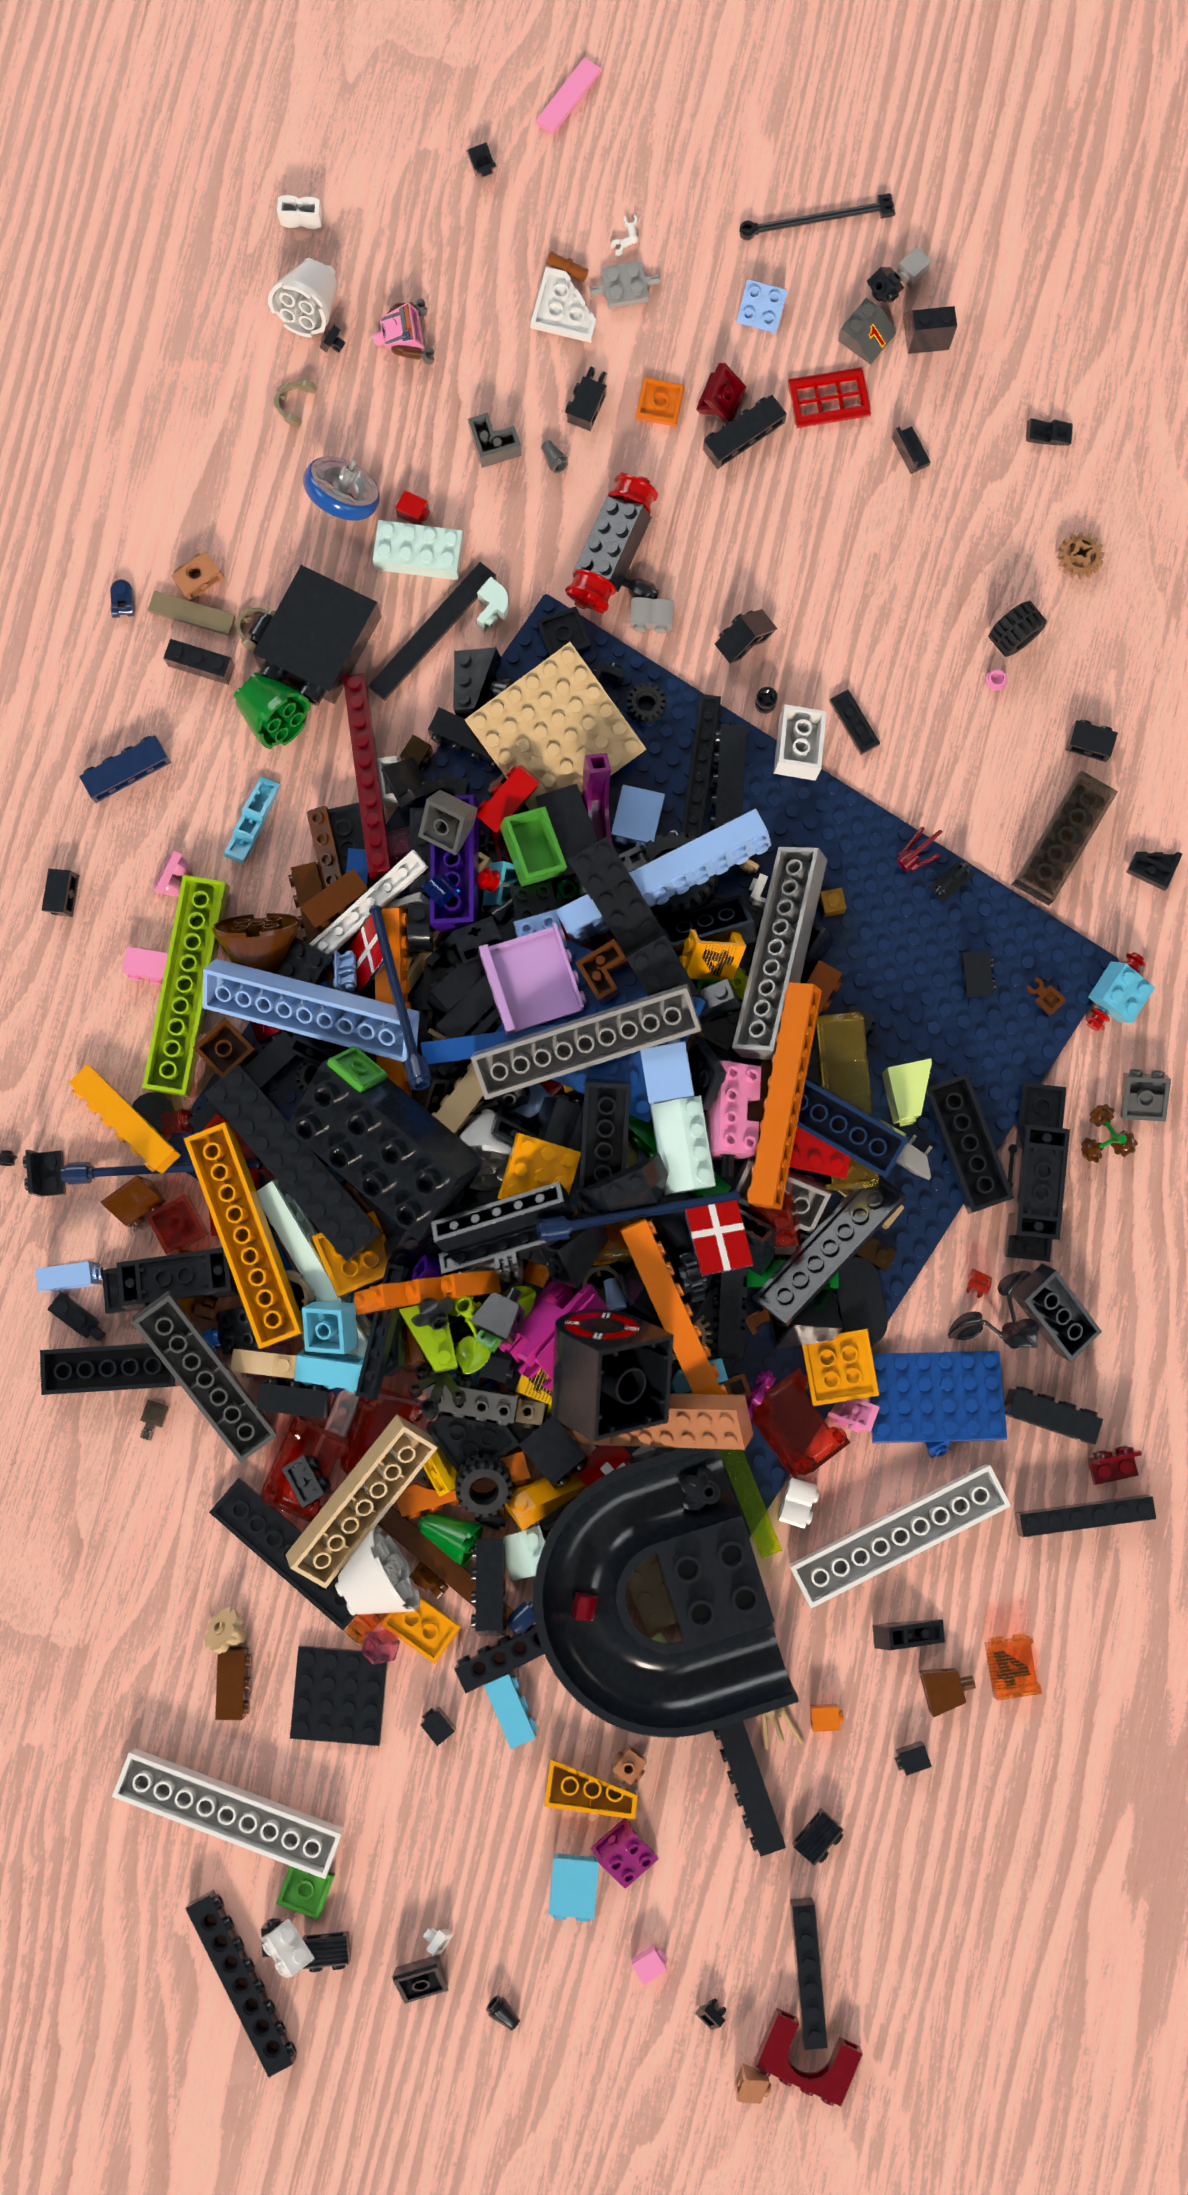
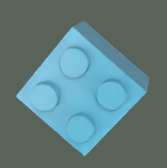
(329, 1327)

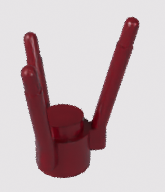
(909, 859)

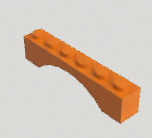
(419, 1497)

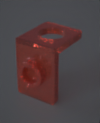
(175, 1121)

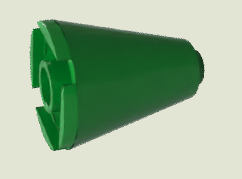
(451, 1535)

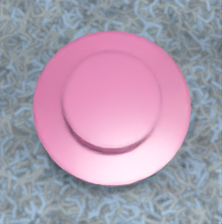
(996, 679)

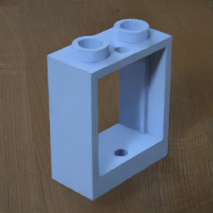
(68, 1276)

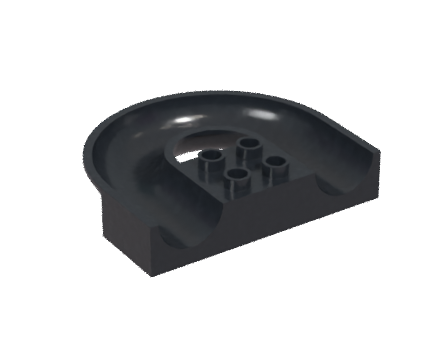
(728, 1644)

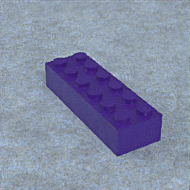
(463, 872)

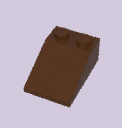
(134, 1201)

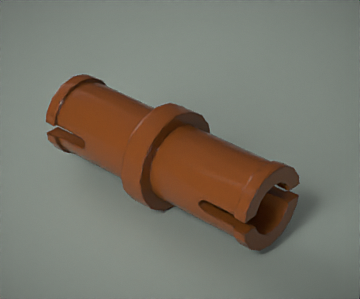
(567, 265)

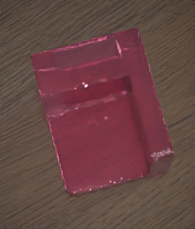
(380, 1646)

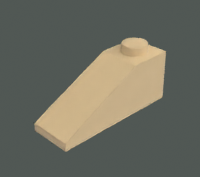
(263, 1363)

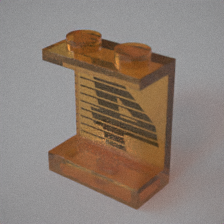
(1011, 1667)

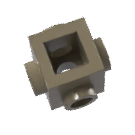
(538, 1413)

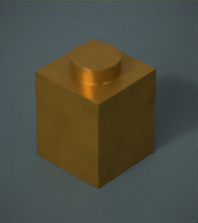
(832, 902)

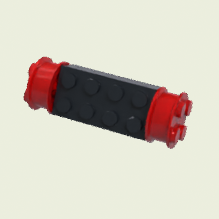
(612, 543)

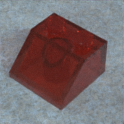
(783, 1220)

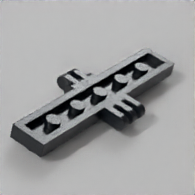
(498, 1249)

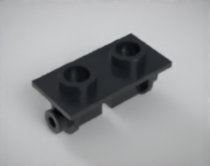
(951, 880)

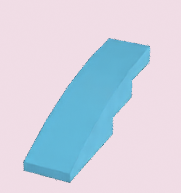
(252, 820)

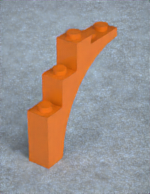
(413, 1292)

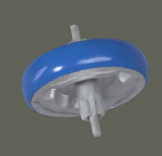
(352, 493)

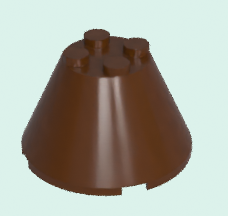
(257, 941)

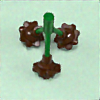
(1122, 1143)

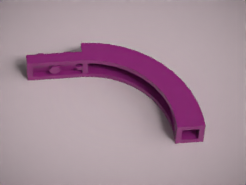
(596, 793)

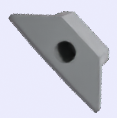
(915, 1160)

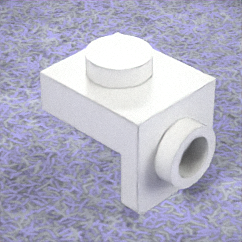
(757, 887)

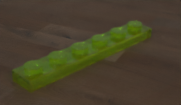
(750, 1502)

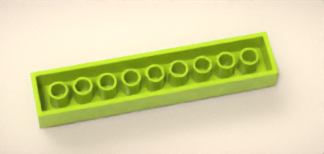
(180, 1005)

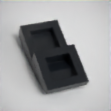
(1049, 433)

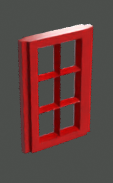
(826, 379)

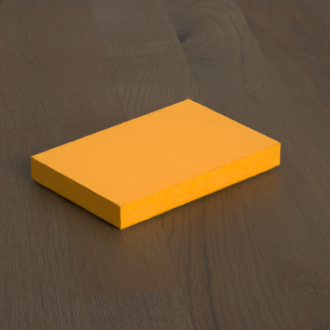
(424, 1629)

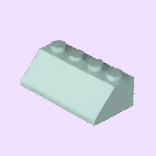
(683, 1144)

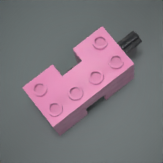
(727, 1127)

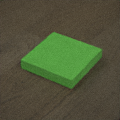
(357, 1069)
(304, 1892)

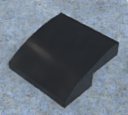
(509, 1122)

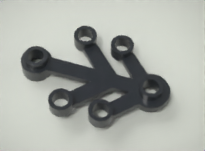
(440, 1380)

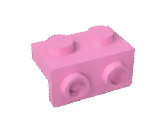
(857, 1414)

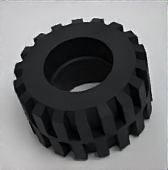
(1017, 628)
(483, 1502)

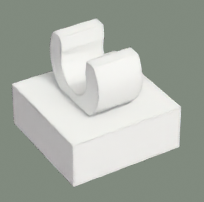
(437, 1939)

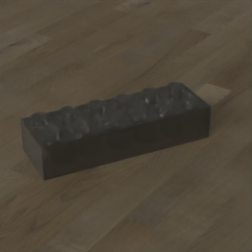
(1064, 838)

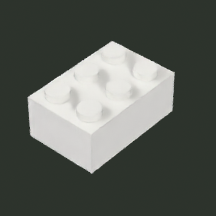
(800, 742)

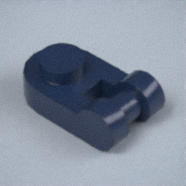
(120, 593)

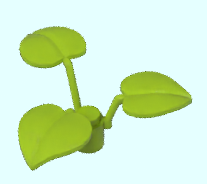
(469, 1352)

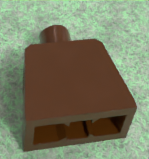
(944, 1689)

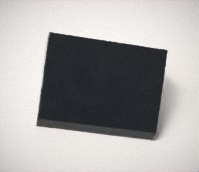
(420, 1979)

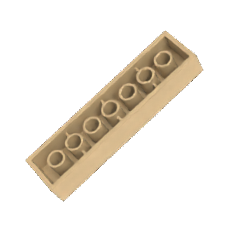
(361, 1501)

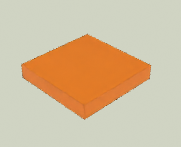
(660, 401)

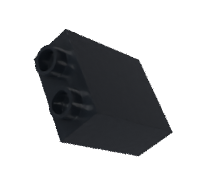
(316, 635)

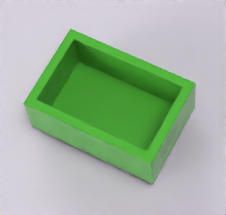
(533, 846)

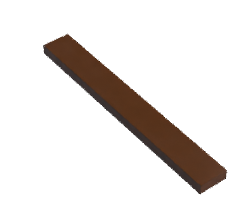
(431, 1556)

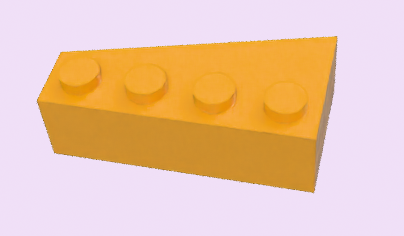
(583, 1792)

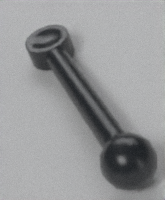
(1012, 1150)

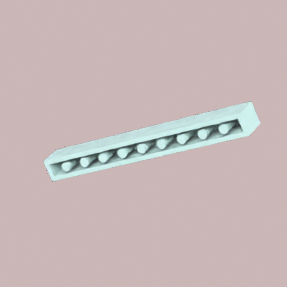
(296, 1235)

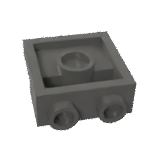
(1145, 1095)

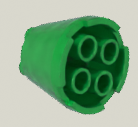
(272, 710)

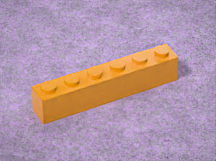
(124, 1119)

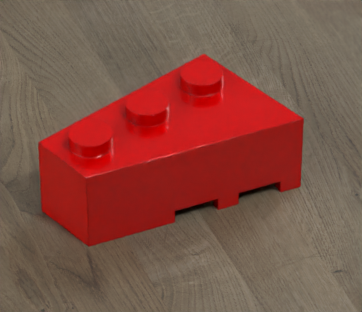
(508, 797)
(817, 1156)

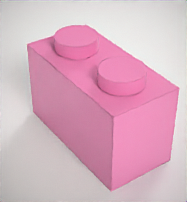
(144, 964)

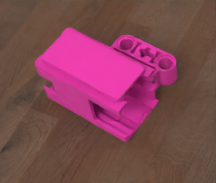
(536, 1334)

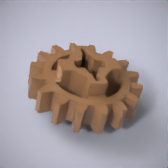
(1083, 547)

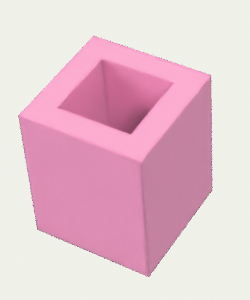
(649, 1963)

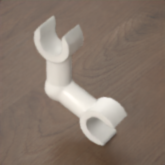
(631, 239)

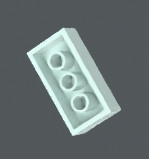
(418, 550)

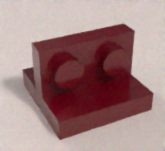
(722, 394)

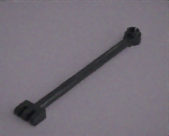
(884, 206)

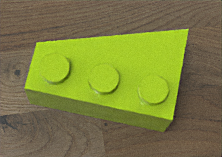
(435, 1344)

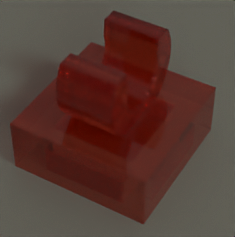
(978, 1281)

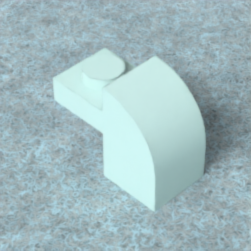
(496, 599)

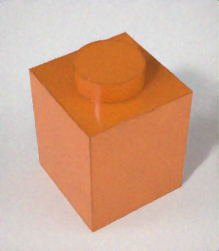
(826, 1717)

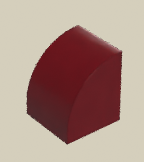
(584, 1606)

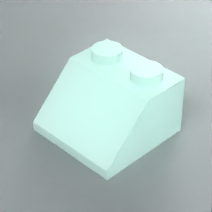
(523, 1551)

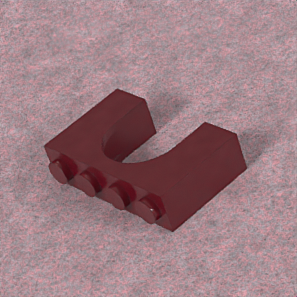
(828, 2083)

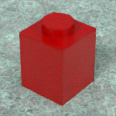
(412, 508)

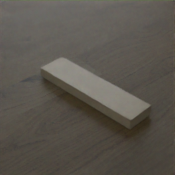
(191, 613)

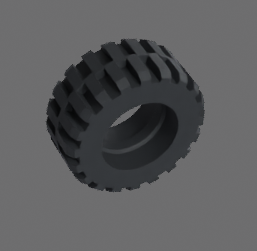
(696, 895)

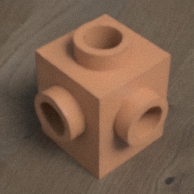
(628, 1757)

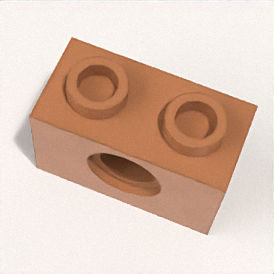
(195, 587)

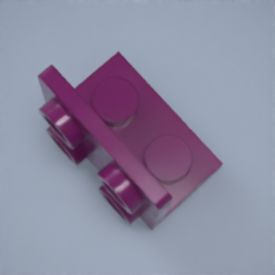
(624, 1853)

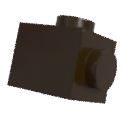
(419, 750)

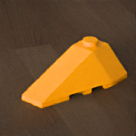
(539, 1498)

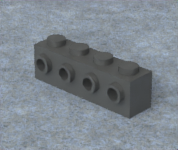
(480, 1403)

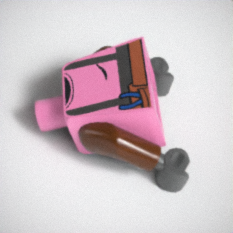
(402, 331)

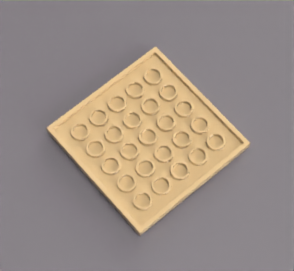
(553, 722)

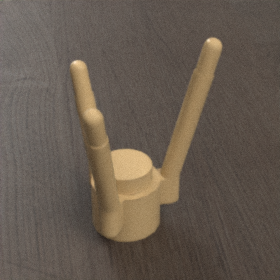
(774, 1715)

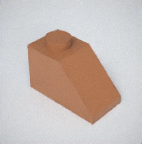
(751, 2085)

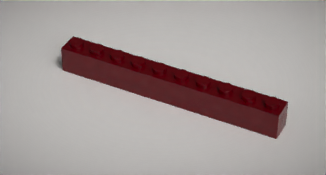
(367, 776)

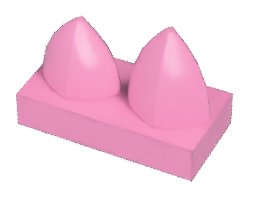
(166, 882)

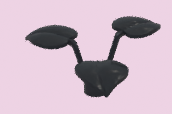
(1015, 1334)

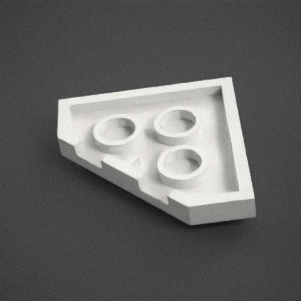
(562, 308)

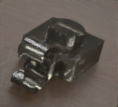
(154, 1415)

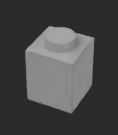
(913, 267)

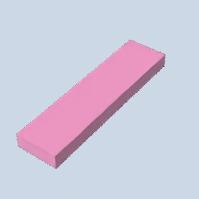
(568, 96)

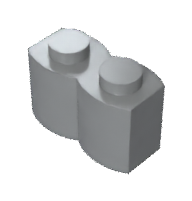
(651, 614)

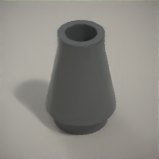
(555, 458)

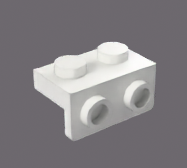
(287, 1949)

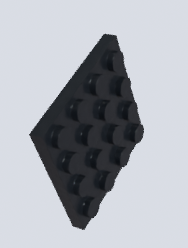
(338, 1696)

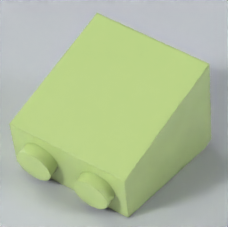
(906, 1090)

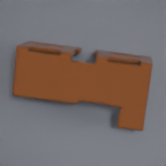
(756, 1319)

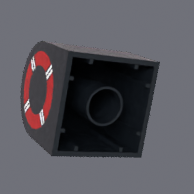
(610, 1373)

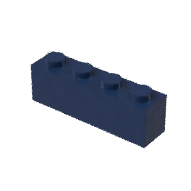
(124, 769)

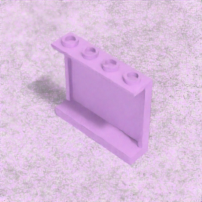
(532, 979)

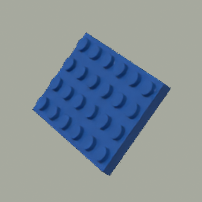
(939, 1397)

